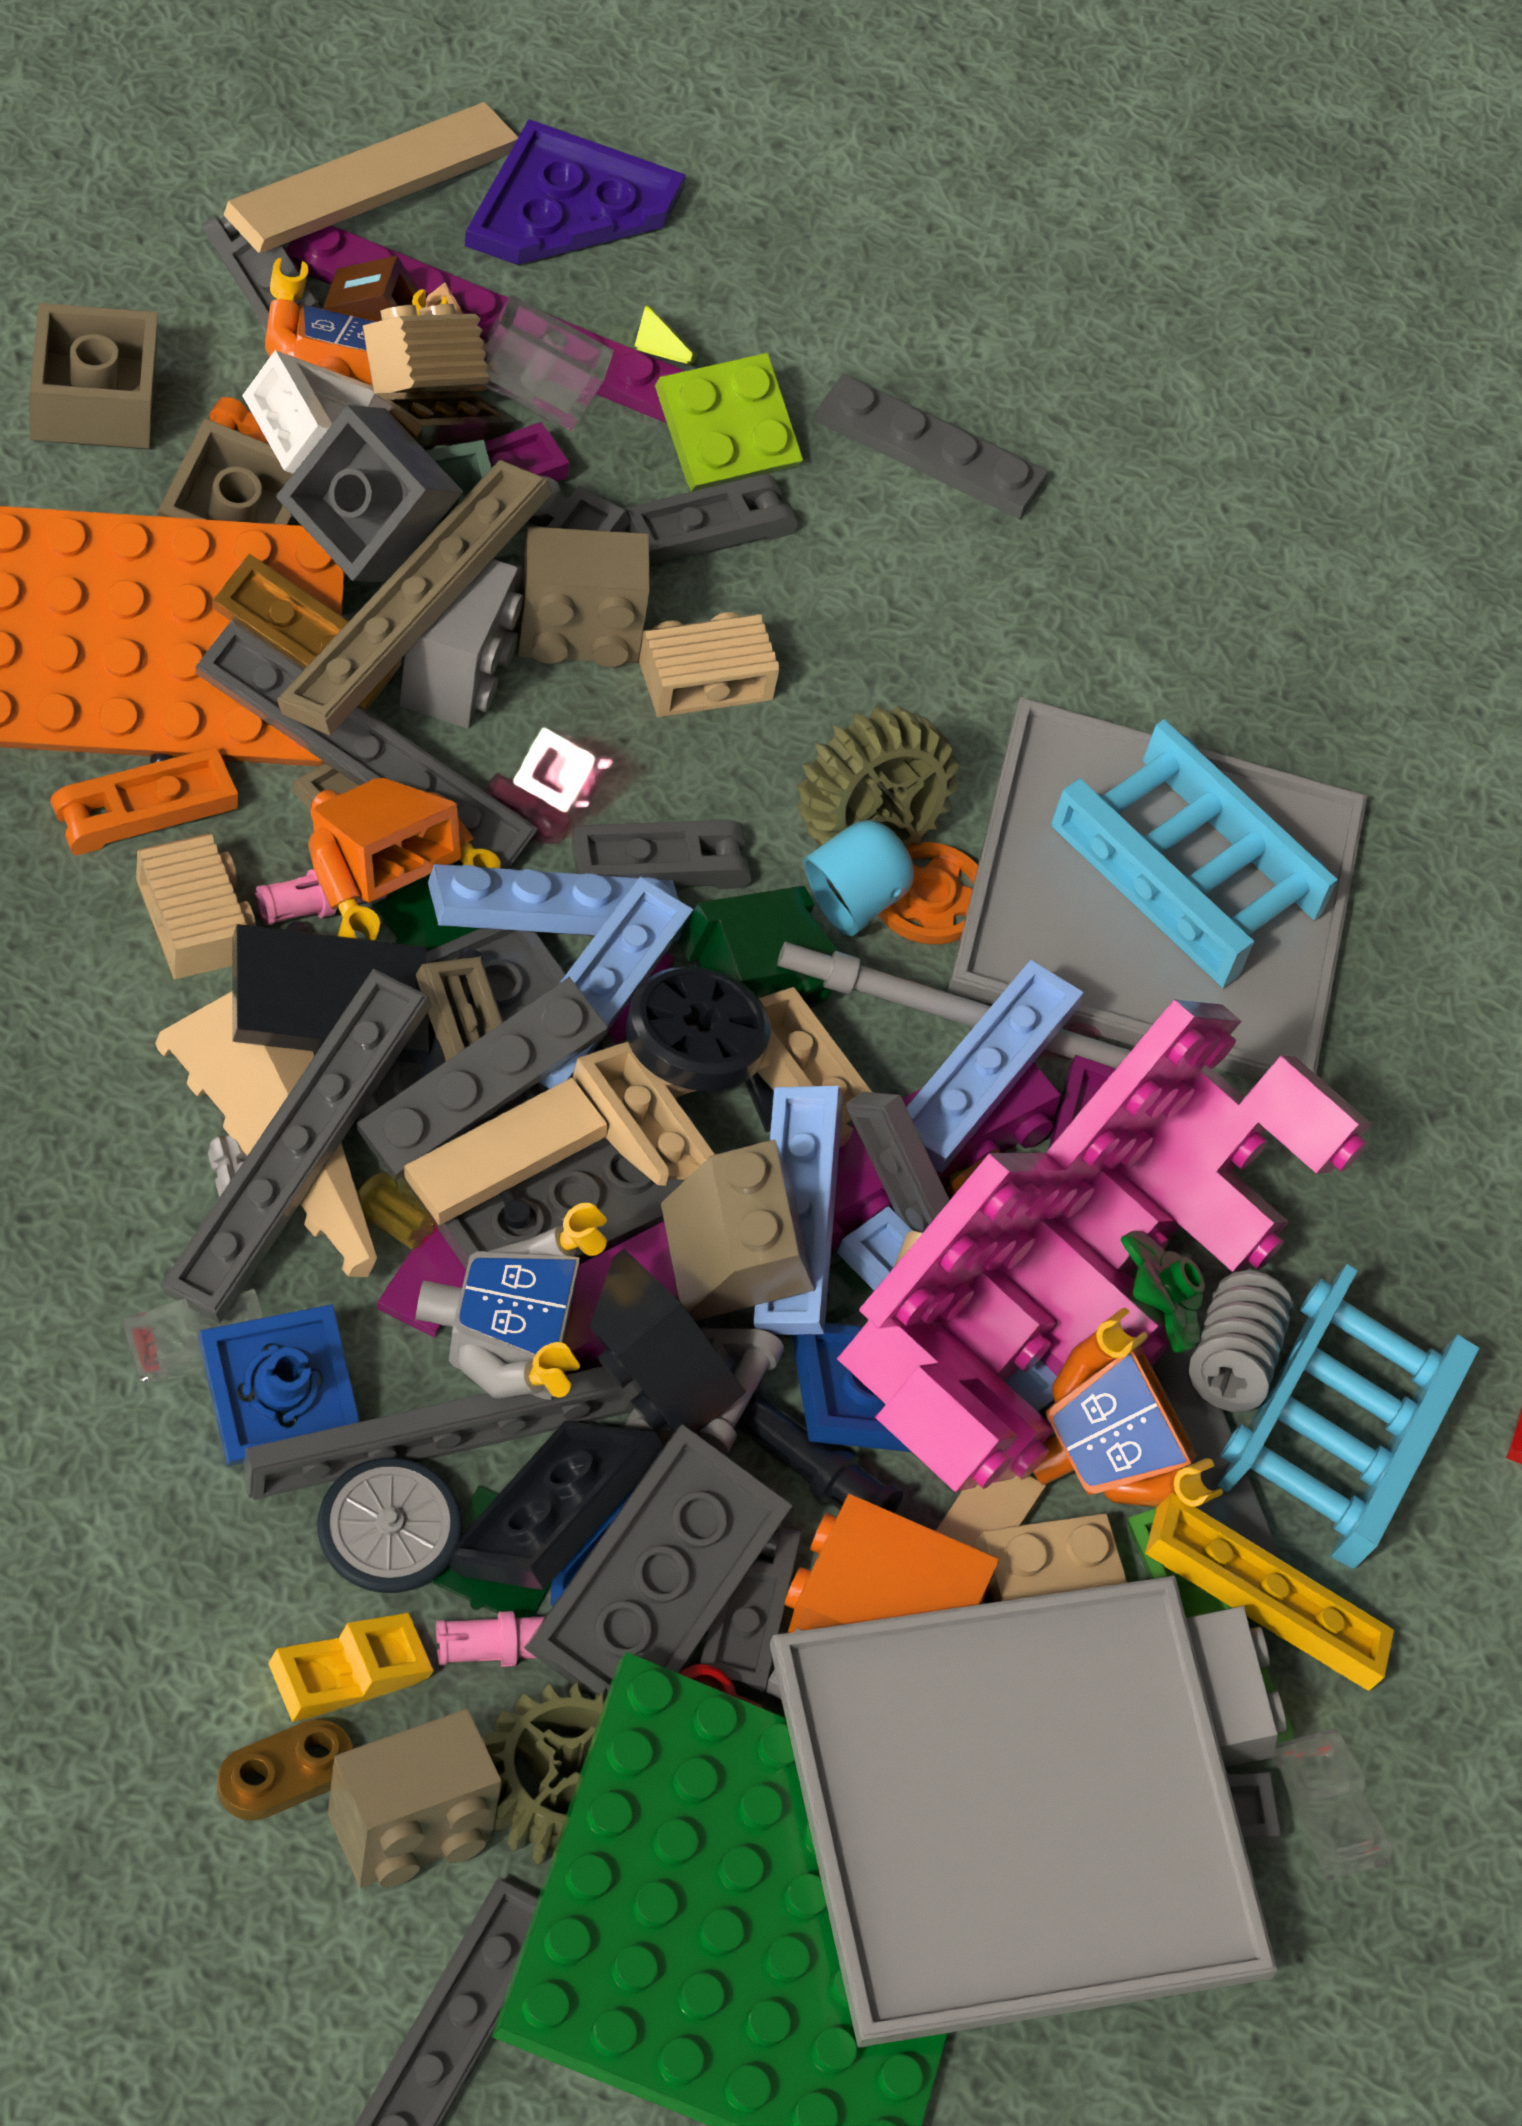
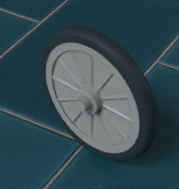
(389, 1525)

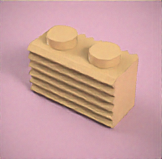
(425, 350)
(708, 664)
(192, 903)

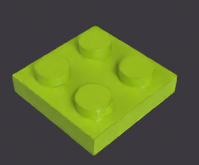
(728, 421)

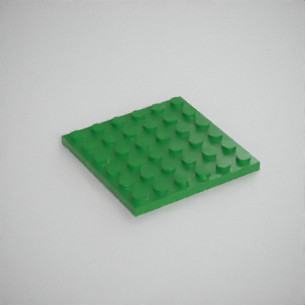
(693, 1927)

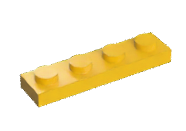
(1270, 1592)

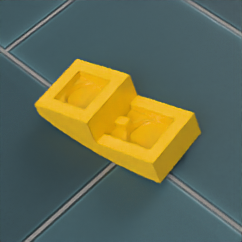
(361, 1664)

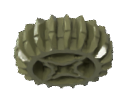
(888, 750)
(535, 1737)

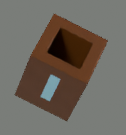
(369, 288)

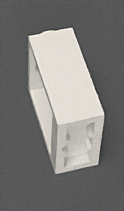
(299, 403)

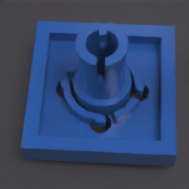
(306, 1343)

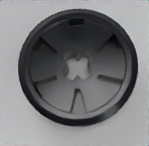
(682, 1054)

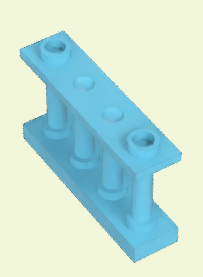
(1158, 888)
(1410, 1421)

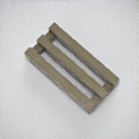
(440, 1013)

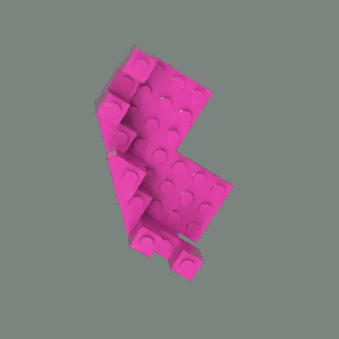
(1035, 1250)

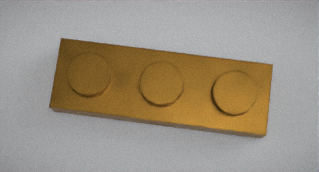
(283, 615)

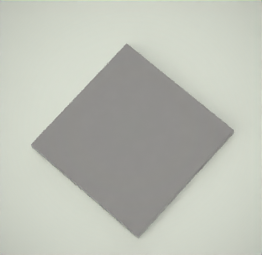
(1053, 907)
(1019, 1810)

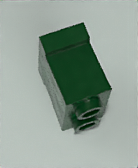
(746, 937)

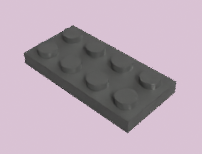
(660, 1566)

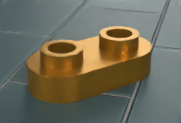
(288, 1769)

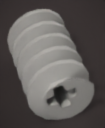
(1241, 1341)

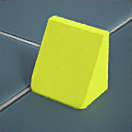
(661, 340)

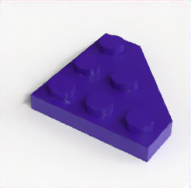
(568, 196)

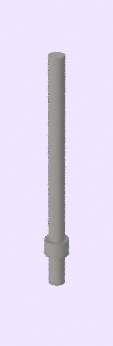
(844, 973)

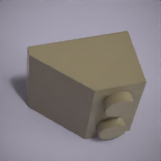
(736, 1233)

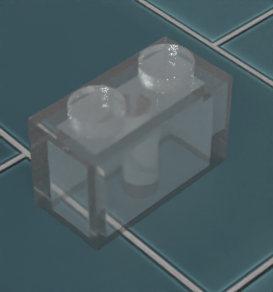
(544, 363)

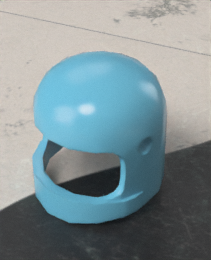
(867, 870)

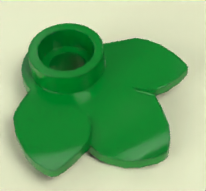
(1168, 1284)

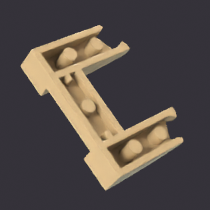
(654, 1129)

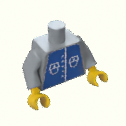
(517, 1309)

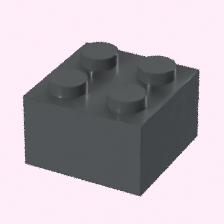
(368, 493)

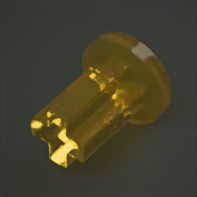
(392, 1211)

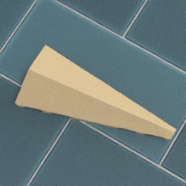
(249, 1089)

